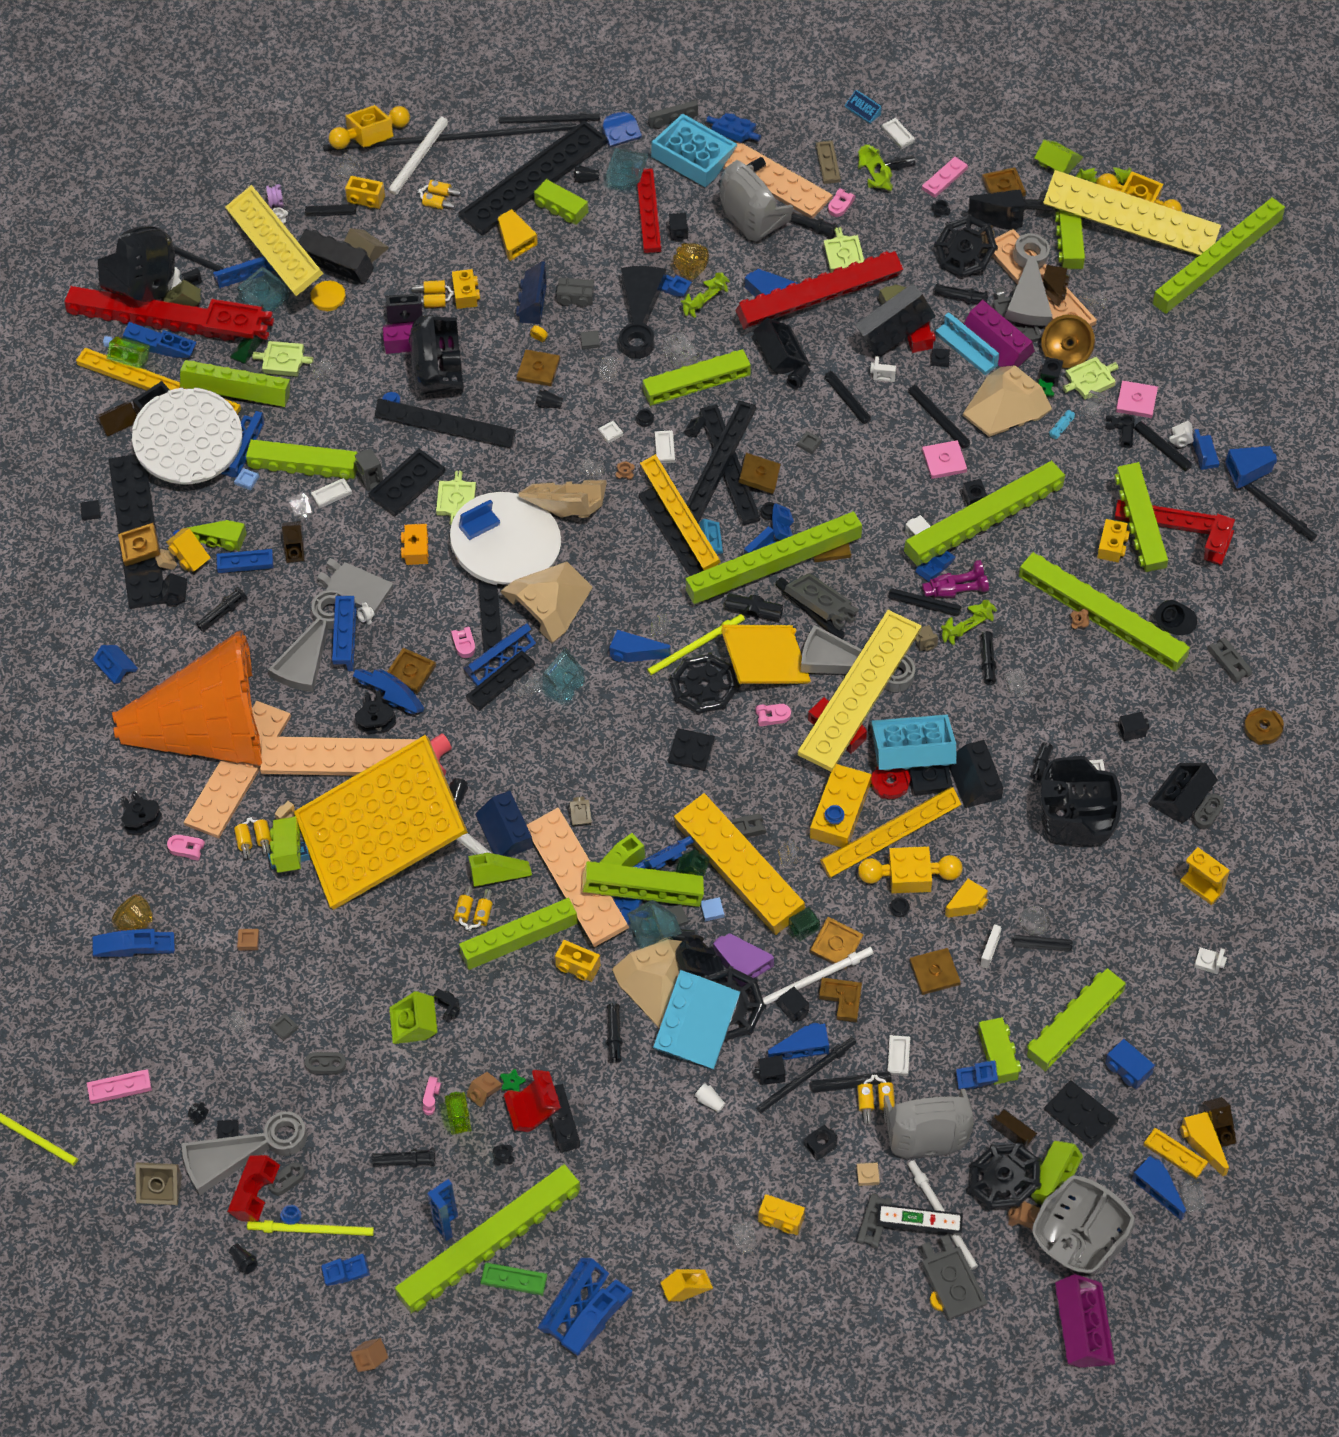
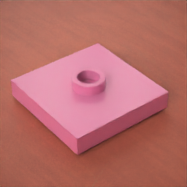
(1136, 399)
(944, 459)

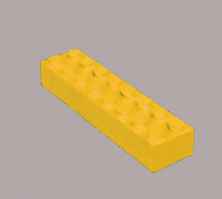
(739, 863)

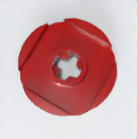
(890, 790)

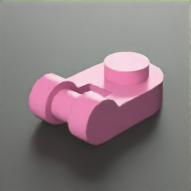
(838, 208)
(466, 646)
(780, 714)
(179, 845)
(433, 1087)

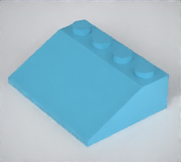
(692, 150)
(914, 742)
(696, 1019)

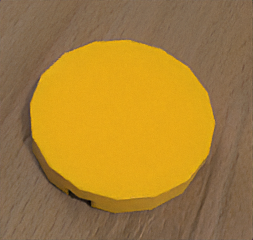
(328, 295)

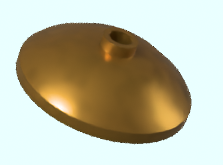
(1064, 329)

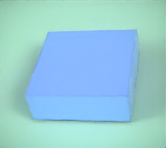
(246, 479)
(712, 909)

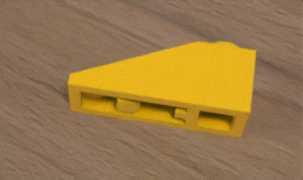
(1203, 1139)

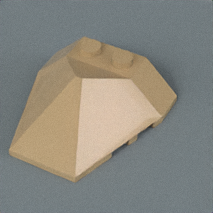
(1006, 400)
(567, 498)
(551, 597)
(650, 977)

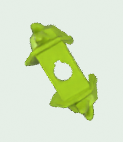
(870, 157)
(1089, 175)
(715, 285)
(981, 612)

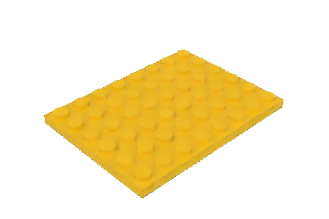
(380, 822)

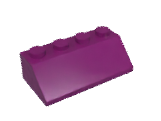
(1000, 335)
(397, 338)
(1084, 1322)

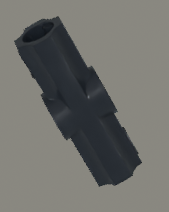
(754, 607)

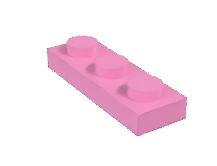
(944, 177)
(119, 1086)

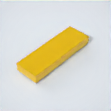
(1175, 1153)

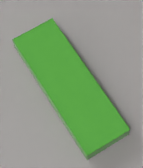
(514, 1279)

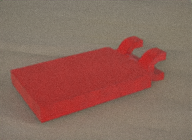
(237, 319)

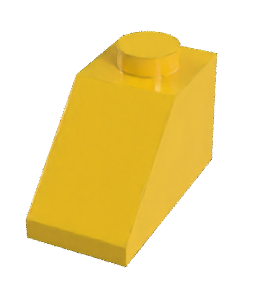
(967, 900)
(685, 1284)

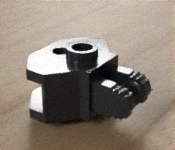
(374, 714)
(139, 812)

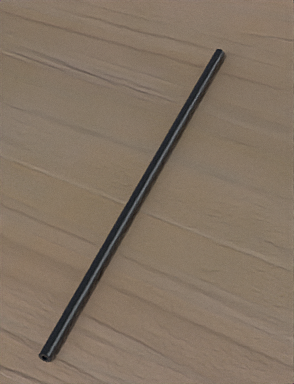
(460, 136)

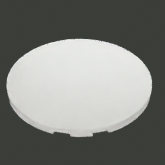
(187, 436)
(520, 546)

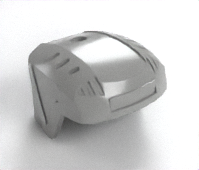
(750, 202)
(929, 1126)
(1091, 1219)

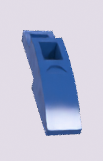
(160, 343)
(395, 690)
(132, 942)
(595, 1315)

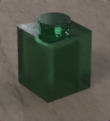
(693, 863)
(803, 924)

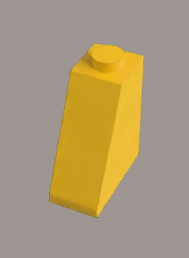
(516, 235)

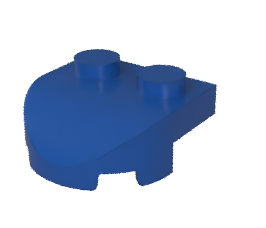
(620, 128)

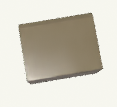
(366, 241)
(157, 1183)

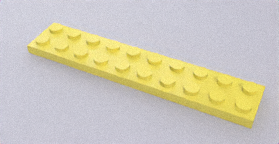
(1130, 214)
(274, 240)
(859, 691)

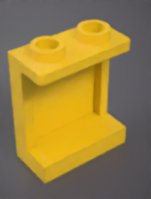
(1205, 876)

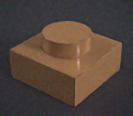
(248, 939)

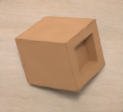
(369, 1354)

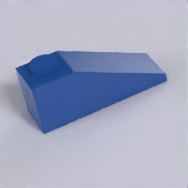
(635, 648)
(806, 1042)
(1156, 1181)

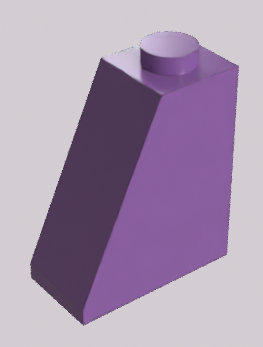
(742, 956)

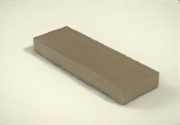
(828, 162)

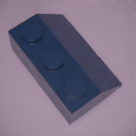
(532, 294)
(504, 826)

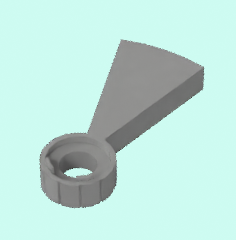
(1030, 300)
(832, 655)
(301, 661)
(216, 1159)

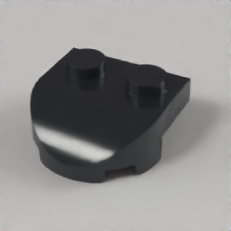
(695, 956)

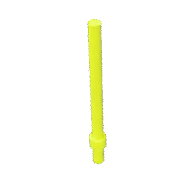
(694, 645)
(38, 1139)
(269, 1226)

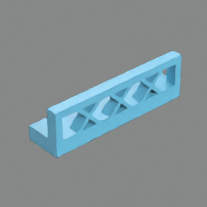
(967, 345)

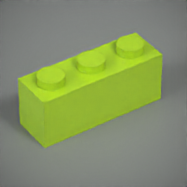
(561, 202)
(285, 844)
(997, 1046)
(1057, 1167)

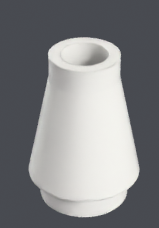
(708, 1097)

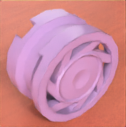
(275, 196)

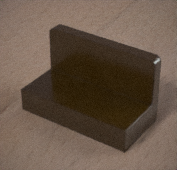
(117, 418)
(1013, 1128)

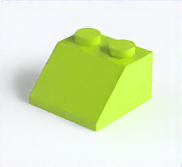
(1057, 157)
(413, 1018)

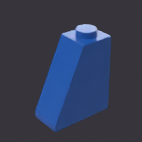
(764, 282)
(1250, 464)

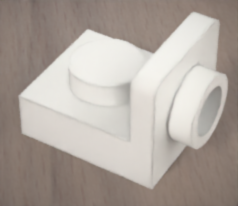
(882, 372)
(1182, 434)
(1210, 960)

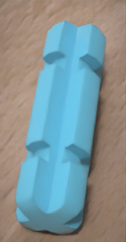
(1062, 424)

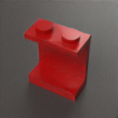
(1219, 539)
(533, 1103)

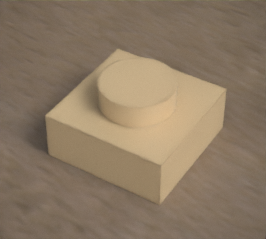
(166, 559)
(285, 811)
(868, 1174)

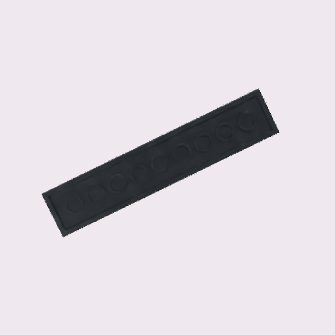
(521, 184)
(135, 510)

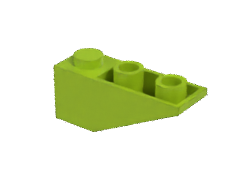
(221, 534)
(626, 852)
(493, 868)

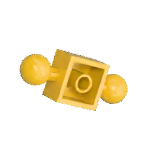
(369, 126)
(1140, 187)
(910, 869)

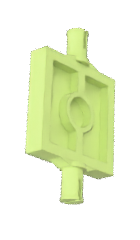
(842, 250)
(283, 358)
(1090, 376)
(454, 495)

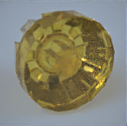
(691, 259)
(133, 914)

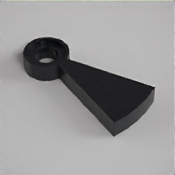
(642, 290)

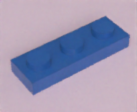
(245, 561)

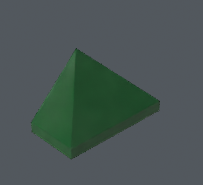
(246, 349)

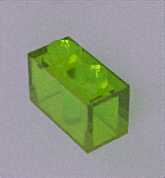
(128, 352)
(458, 1113)

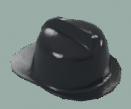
(1176, 617)

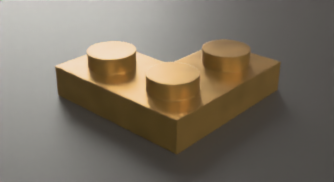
(847, 995)

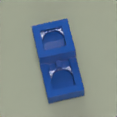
(676, 286)
(781, 521)
(935, 566)
(977, 1076)
(344, 1271)

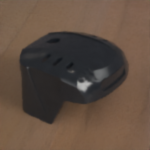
(156, 259)
(425, 350)
(1088, 816)

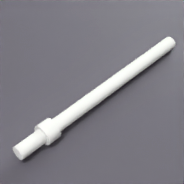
(852, 959)
(922, 1181)

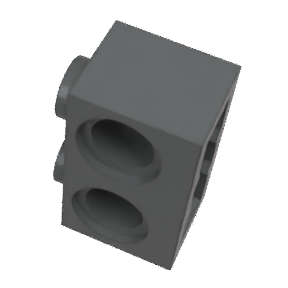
(368, 469)

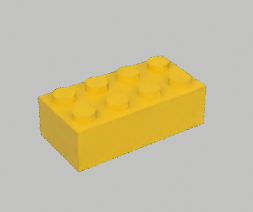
(849, 791)

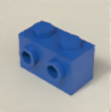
(1129, 1064)

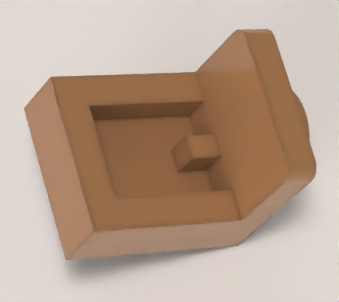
(482, 1088)
(1023, 1215)

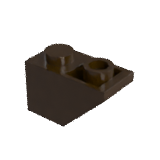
(1054, 282)
(293, 541)
(1221, 1118)

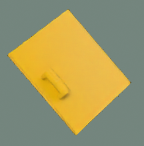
(765, 654)

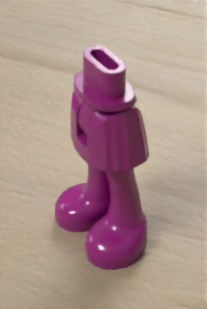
(947, 584)

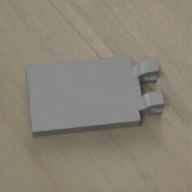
(356, 583)

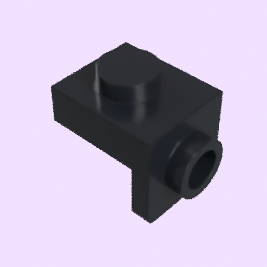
(449, 1002)

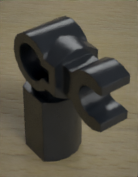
(1126, 424)

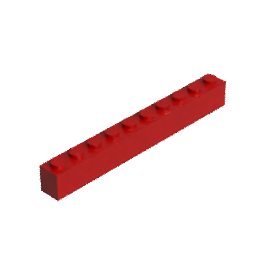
(819, 289)
(149, 313)

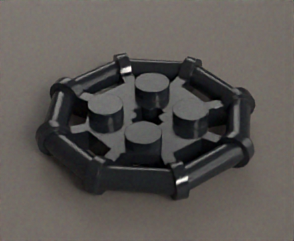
(967, 255)
(708, 674)
(743, 1003)
(1010, 1184)

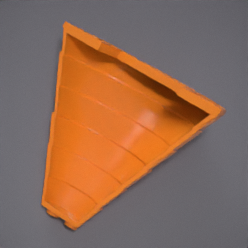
(199, 709)

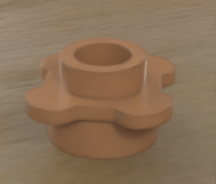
(625, 466)
(1084, 622)

